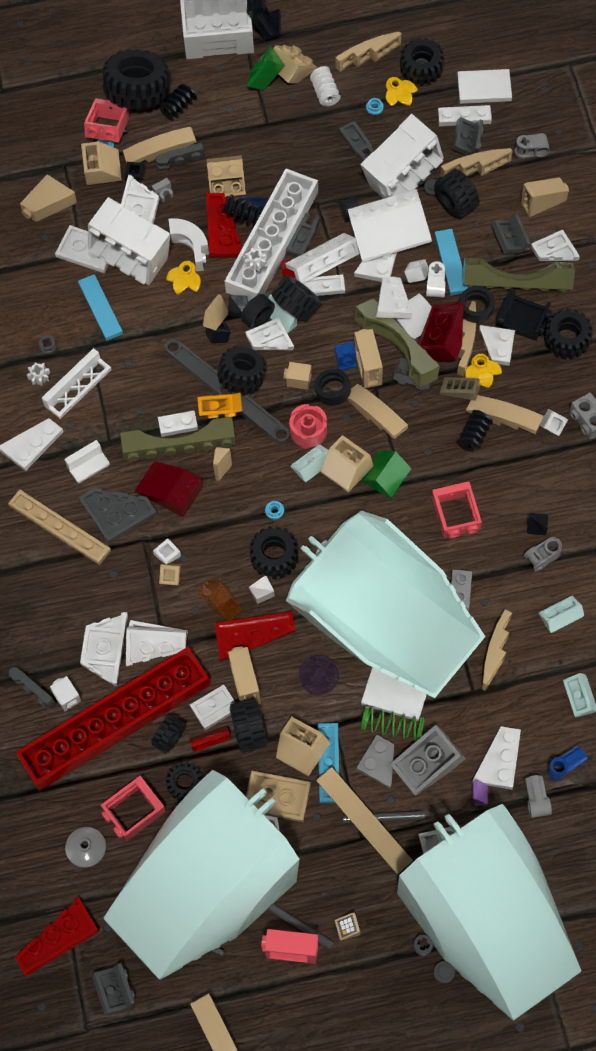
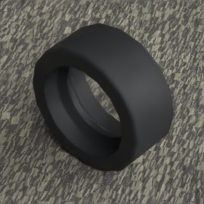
(483, 293)
(257, 311)
(334, 398)

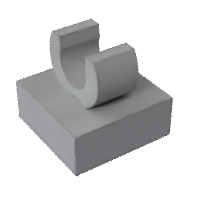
(163, 189)

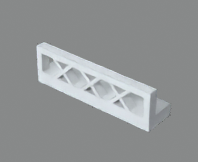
(323, 257)
(71, 379)

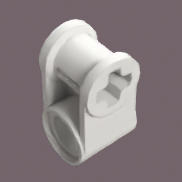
(436, 281)

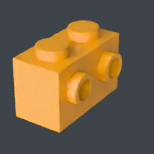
(220, 404)

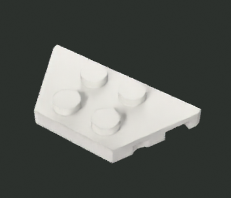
(140, 200)
(104, 647)

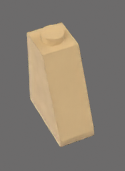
(543, 194)
(47, 199)

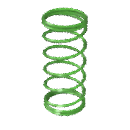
(366, 715)

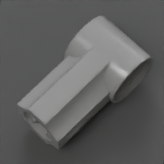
(538, 802)

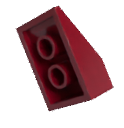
(443, 332)
(170, 487)

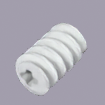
(325, 86)

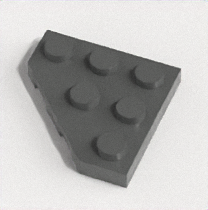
(116, 511)

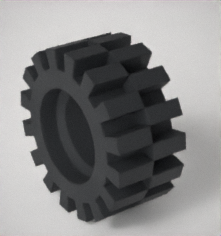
(168, 734)
(175, 773)

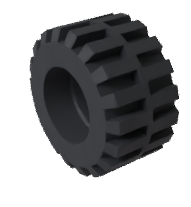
(418, 72)
(456, 193)
(296, 298)
(570, 321)
(241, 370)
(269, 539)
(248, 725)

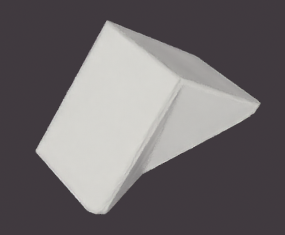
(416, 271)
(553, 422)
(167, 552)
(262, 590)

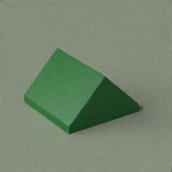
(265, 70)
(387, 473)

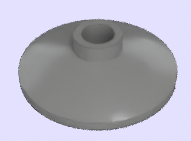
(92, 854)

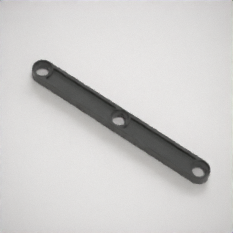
(208, 376)

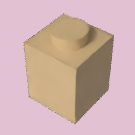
(298, 375)

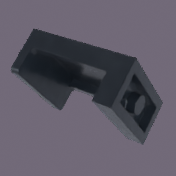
(266, 21)
(523, 316)

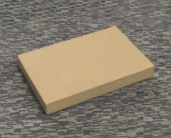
(289, 793)

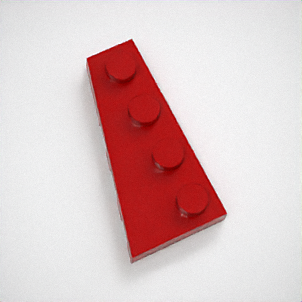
(221, 229)
(252, 632)
(62, 935)

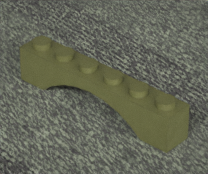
(555, 276)
(420, 365)
(141, 445)

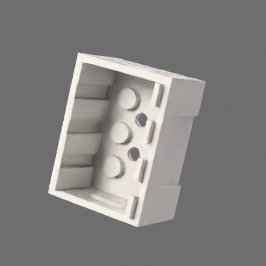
(216, 27)
(403, 159)
(128, 241)

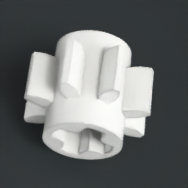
(255, 259)
(42, 372)

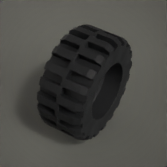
(135, 79)

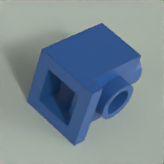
(345, 356)

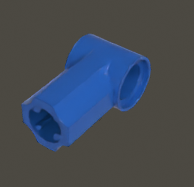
(567, 762)

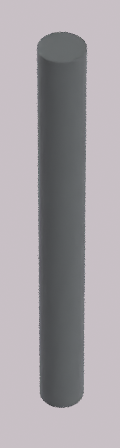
(396, 816)
(299, 925)

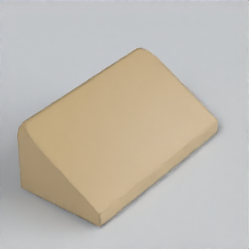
(215, 313)
(222, 462)

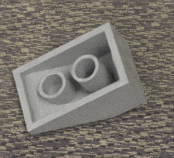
(427, 760)

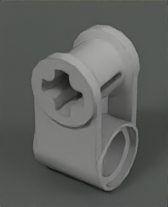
(534, 146)
(541, 556)

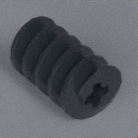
(177, 101)
(241, 209)
(474, 431)

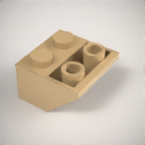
(296, 64)
(100, 163)
(226, 175)
(346, 463)
(301, 746)

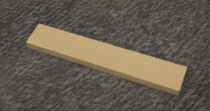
(59, 527)
(364, 820)

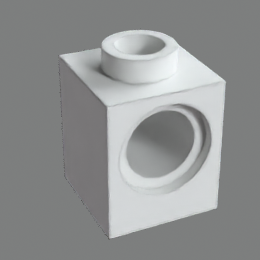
(65, 693)

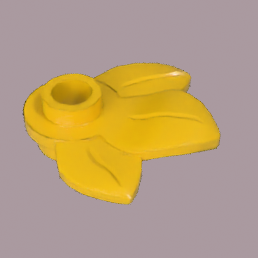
(401, 93)
(182, 279)
(483, 372)

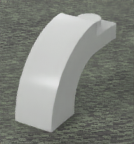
(190, 235)

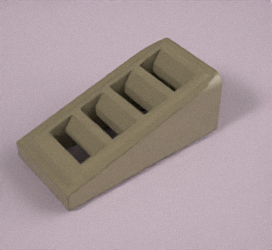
(470, 394)

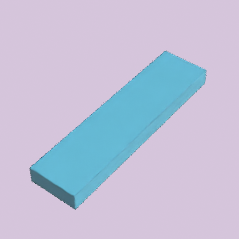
(451, 260)
(100, 307)
(330, 757)

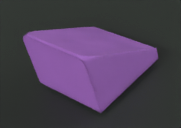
(479, 793)

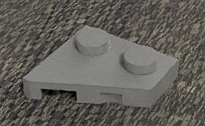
(377, 761)

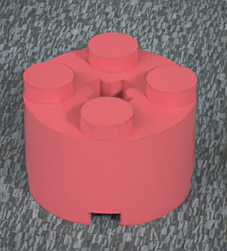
(308, 426)

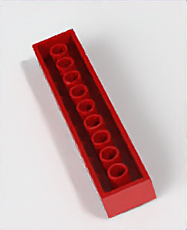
(113, 718)

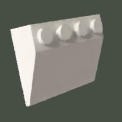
(389, 225)

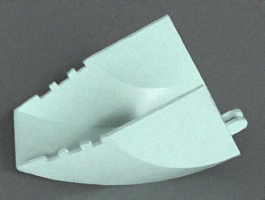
(397, 624)
(203, 877)
(491, 911)

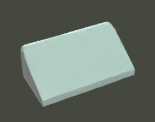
(288, 321)
(310, 463)
(562, 614)
(580, 695)

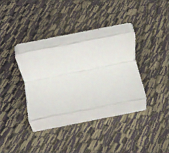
(86, 462)

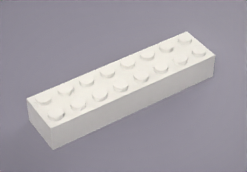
(273, 233)

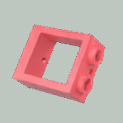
(106, 132)
(451, 493)
(123, 794)
(290, 946)

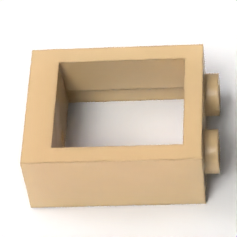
(368, 358)
(244, 674)

